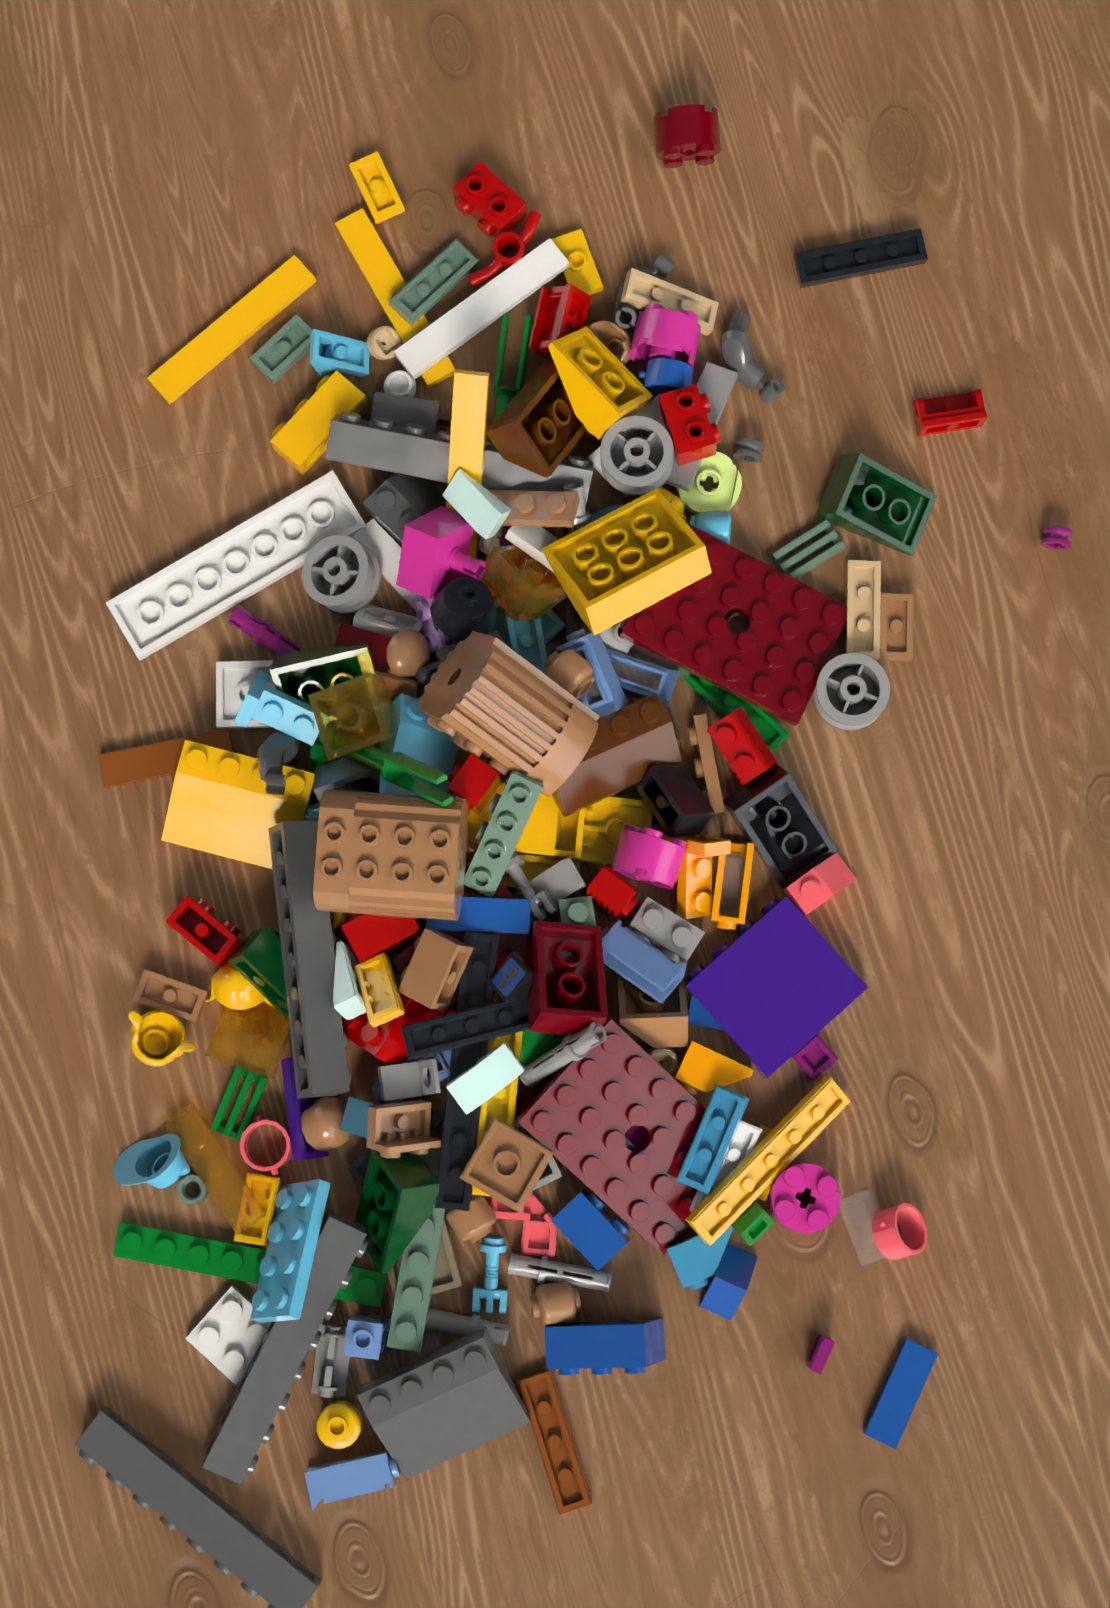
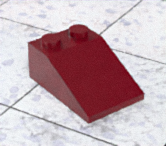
(567, 978)

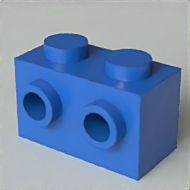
(592, 1228)

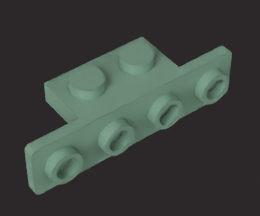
(502, 832)

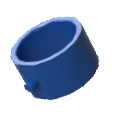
(666, 375)

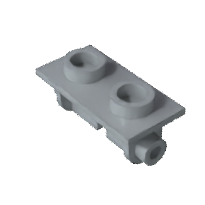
(330, 1365)

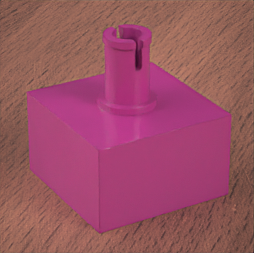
(436, 552)

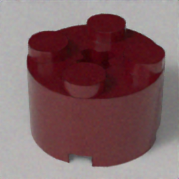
(687, 135)

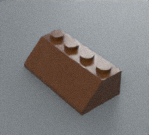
(538, 424)
(620, 754)

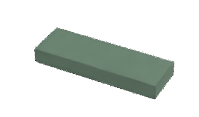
(433, 282)

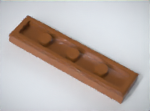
(154, 759)
(554, 1441)

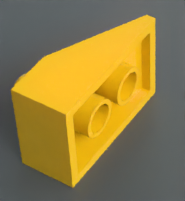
(596, 381)

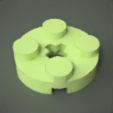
(719, 499)

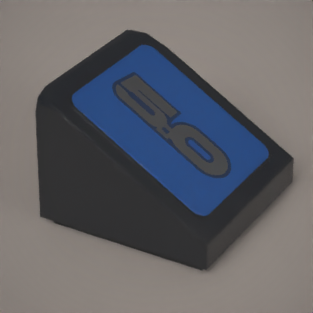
(512, 979)

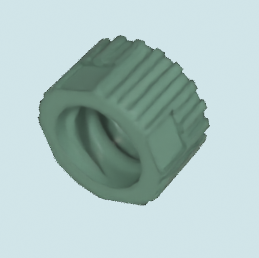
(181, 1189)

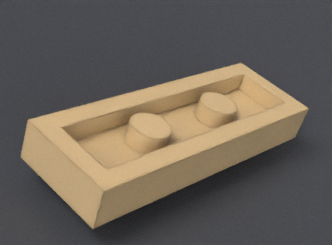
(645, 289)
(863, 607)

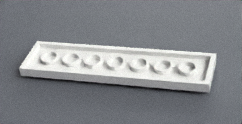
(233, 566)

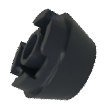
(463, 608)

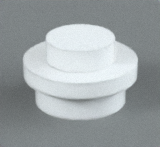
(400, 383)

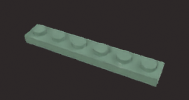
(417, 1276)

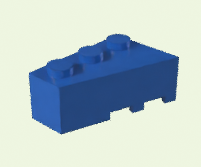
(605, 1346)

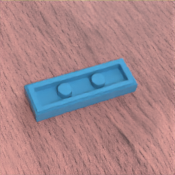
(713, 1139)

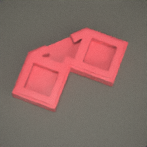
(538, 1229)

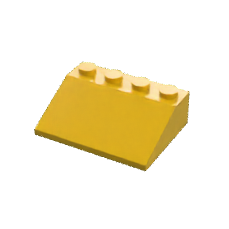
(627, 560)
(224, 806)

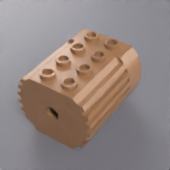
(508, 712)
(390, 855)

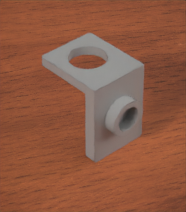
(408, 1080)

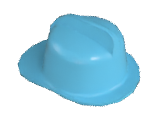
(152, 1162)

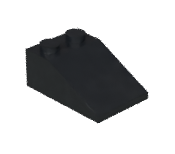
(780, 825)

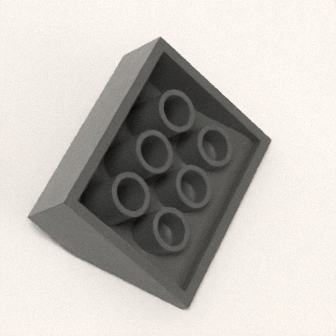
(443, 1403)

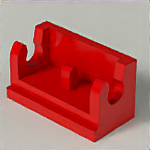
(949, 413)

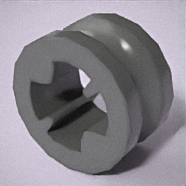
(748, 450)

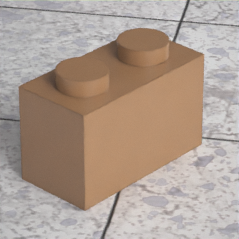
(435, 969)

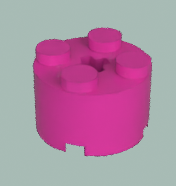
(665, 335)
(648, 856)
(813, 1215)

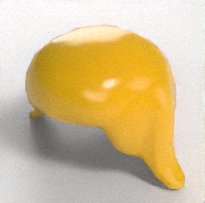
(234, 989)
(158, 1037)

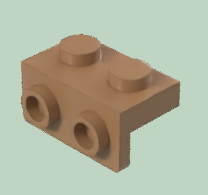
(400, 1128)

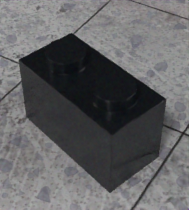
(675, 800)

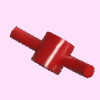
(504, 241)

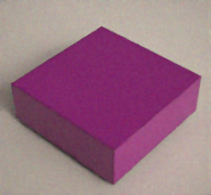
(815, 1058)
(819, 1354)

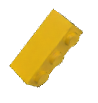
(307, 432)

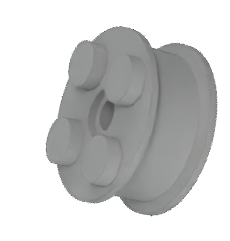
(641, 473)
(341, 574)
(849, 710)

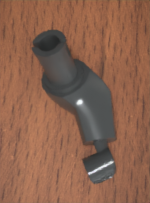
(626, 314)
(738, 358)
(274, 753)

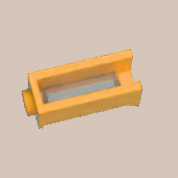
(732, 886)

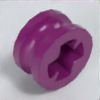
(1056, 537)

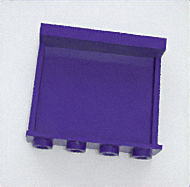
(775, 985)

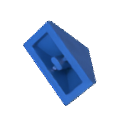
(729, 1282)

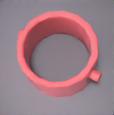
(244, 1145)
(887, 1235)

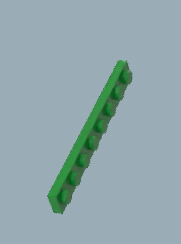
(226, 1260)

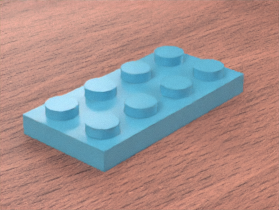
(290, 1251)

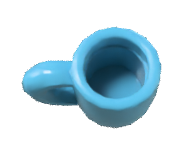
(714, 523)

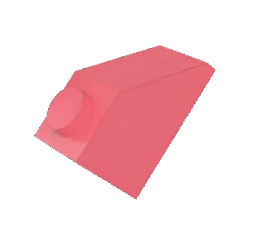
(819, 884)

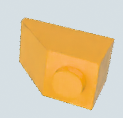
(704, 1069)

